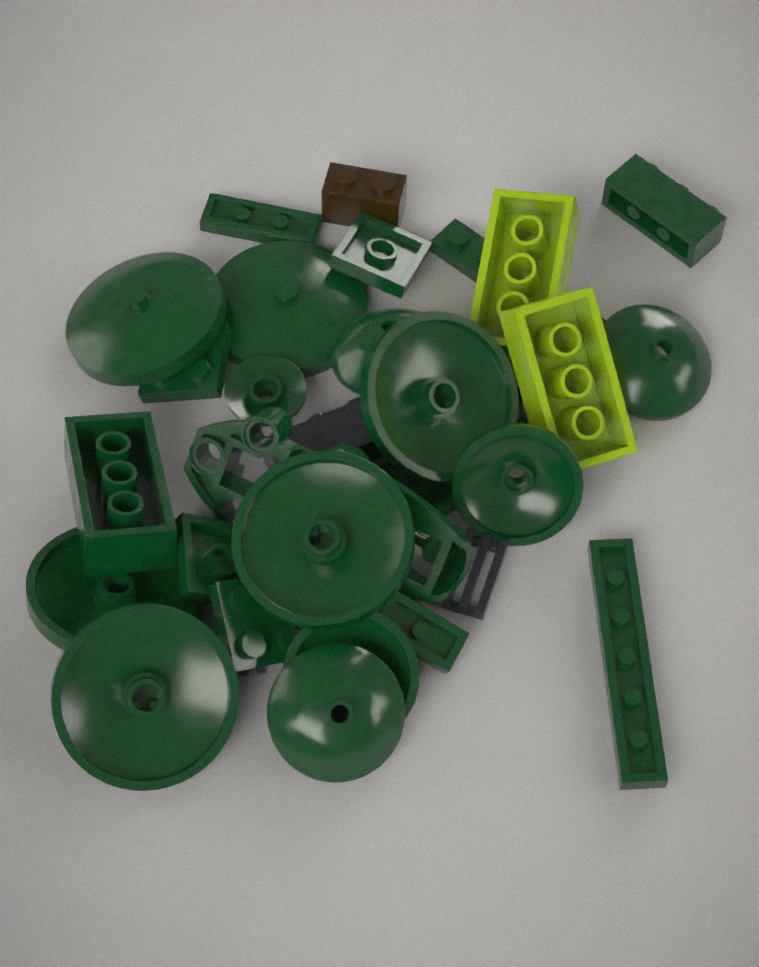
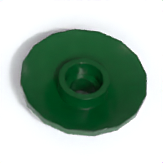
(262, 377)

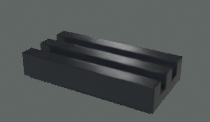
(484, 544)

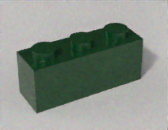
(663, 210)

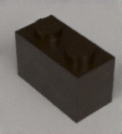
(358, 189)

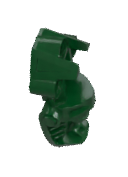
(221, 482)

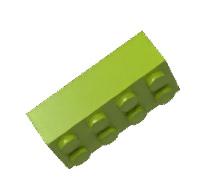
(523, 254)
(569, 374)

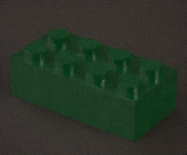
(119, 493)

